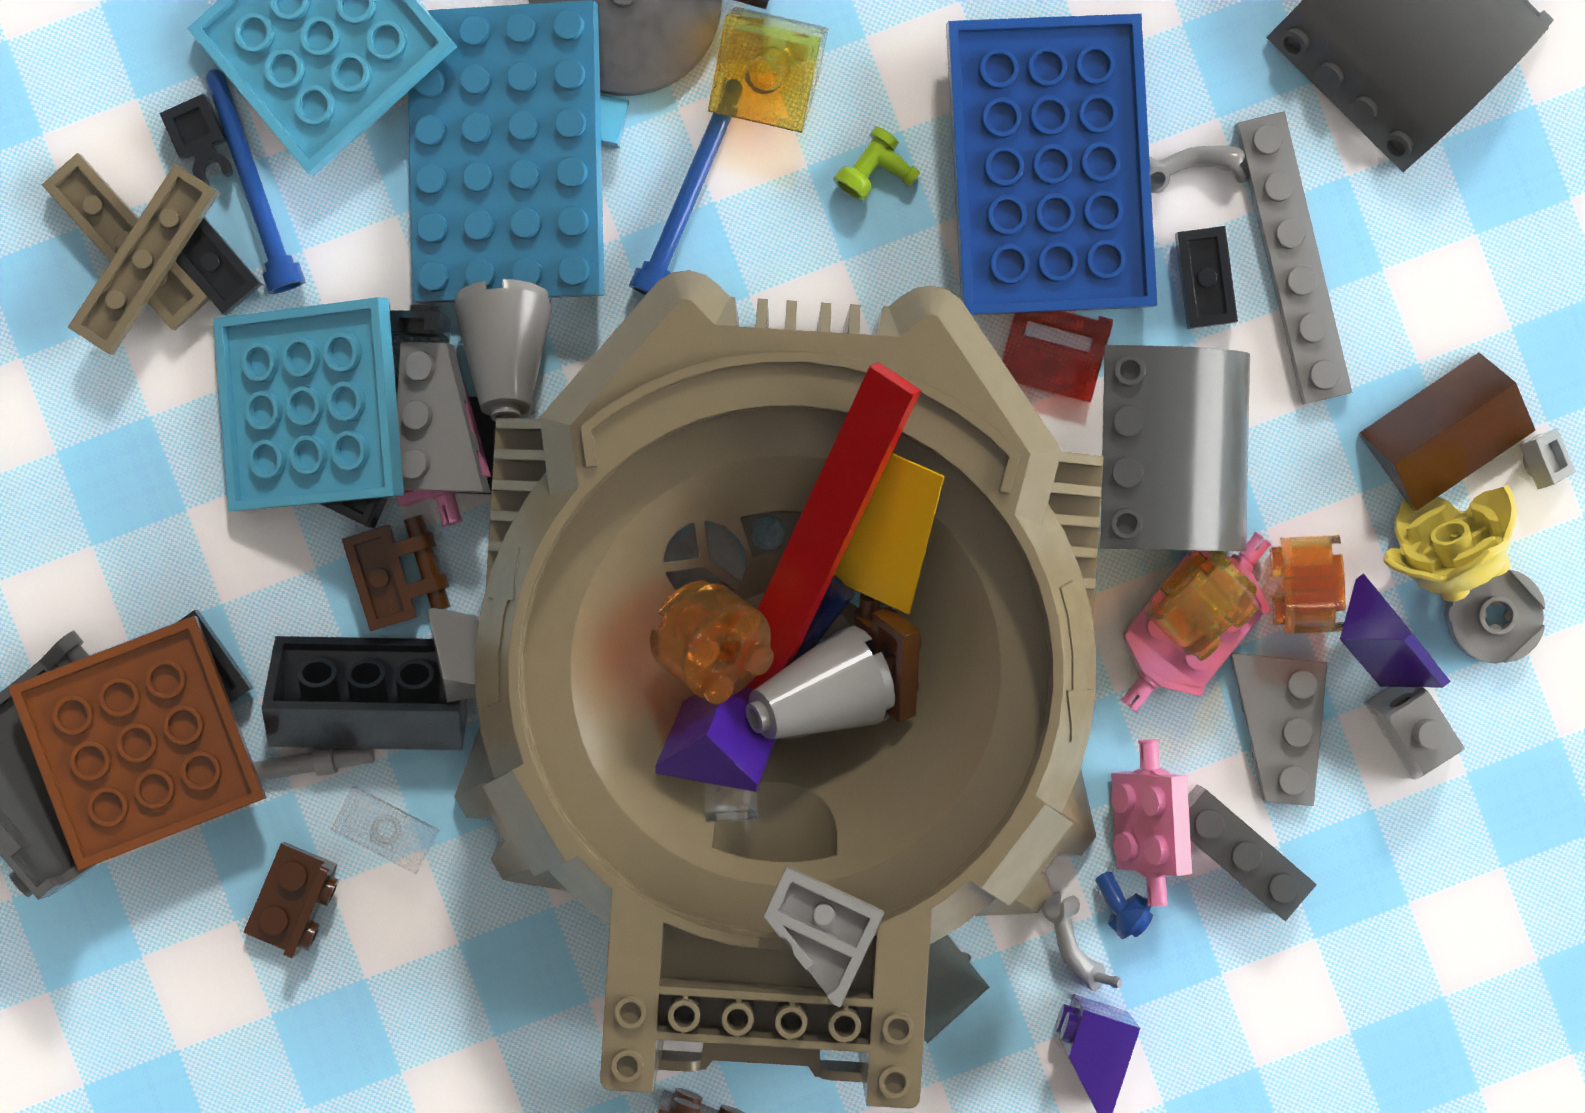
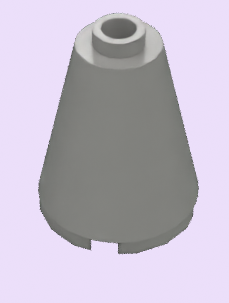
(504, 342)
(825, 690)

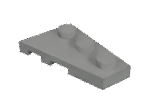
(434, 422)
(1283, 721)

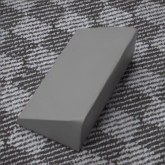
(455, 645)

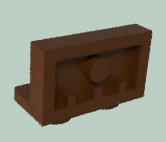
(291, 899)

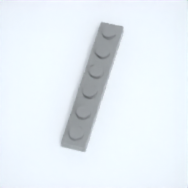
(1293, 258)

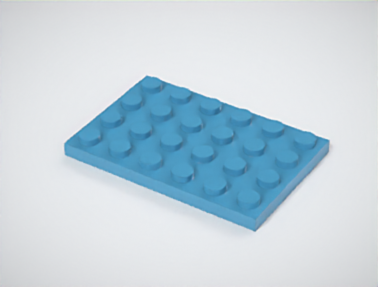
(509, 153)

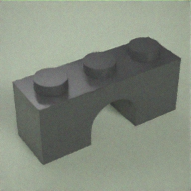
(1246, 854)

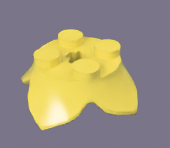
(1454, 548)

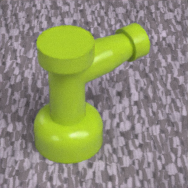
(879, 152)

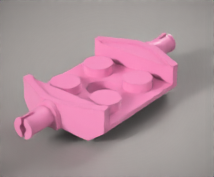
(1164, 663)

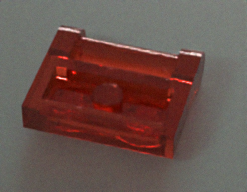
(1055, 366)

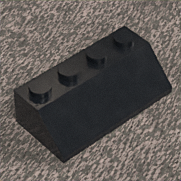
(359, 695)

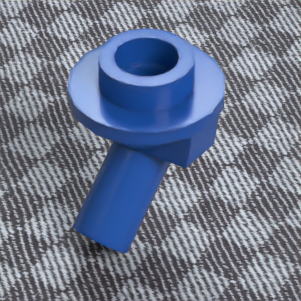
(1128, 915)

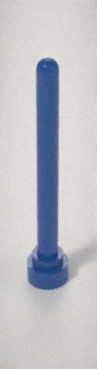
(656, 269)
(281, 270)

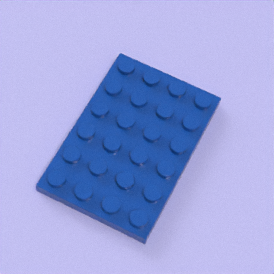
(1051, 164)

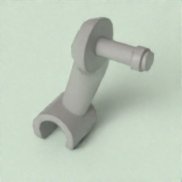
(1221, 157)
(1085, 968)

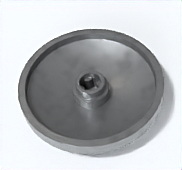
(651, 41)

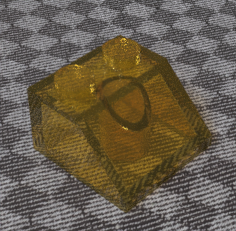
(767, 69)

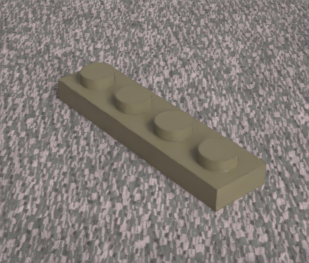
(108, 222)
(143, 259)

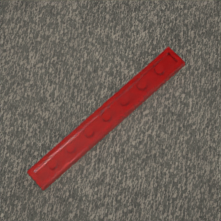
(834, 511)

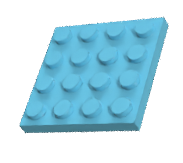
(321, 65)
(308, 405)

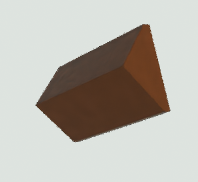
(1449, 430)

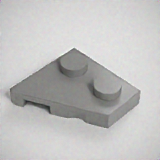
(823, 929)

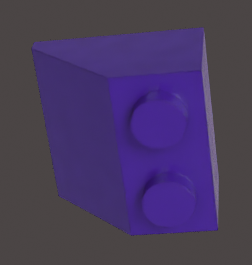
(1099, 1046)

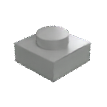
(1547, 459)

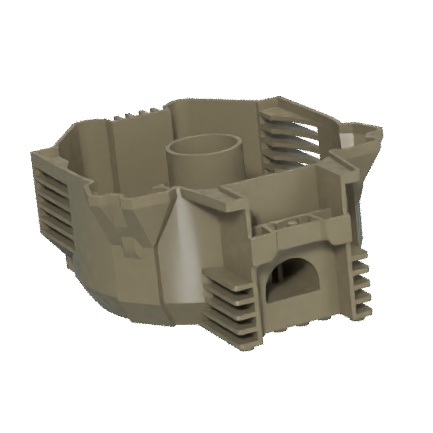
(915, 815)

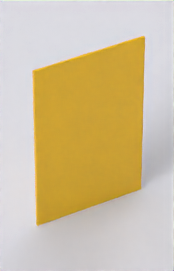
(893, 534)

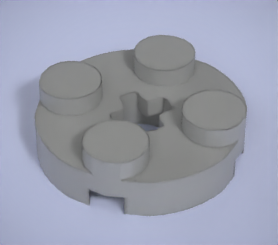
(1496, 643)

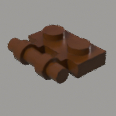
(382, 578)
(900, 647)

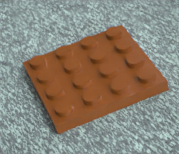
(137, 742)

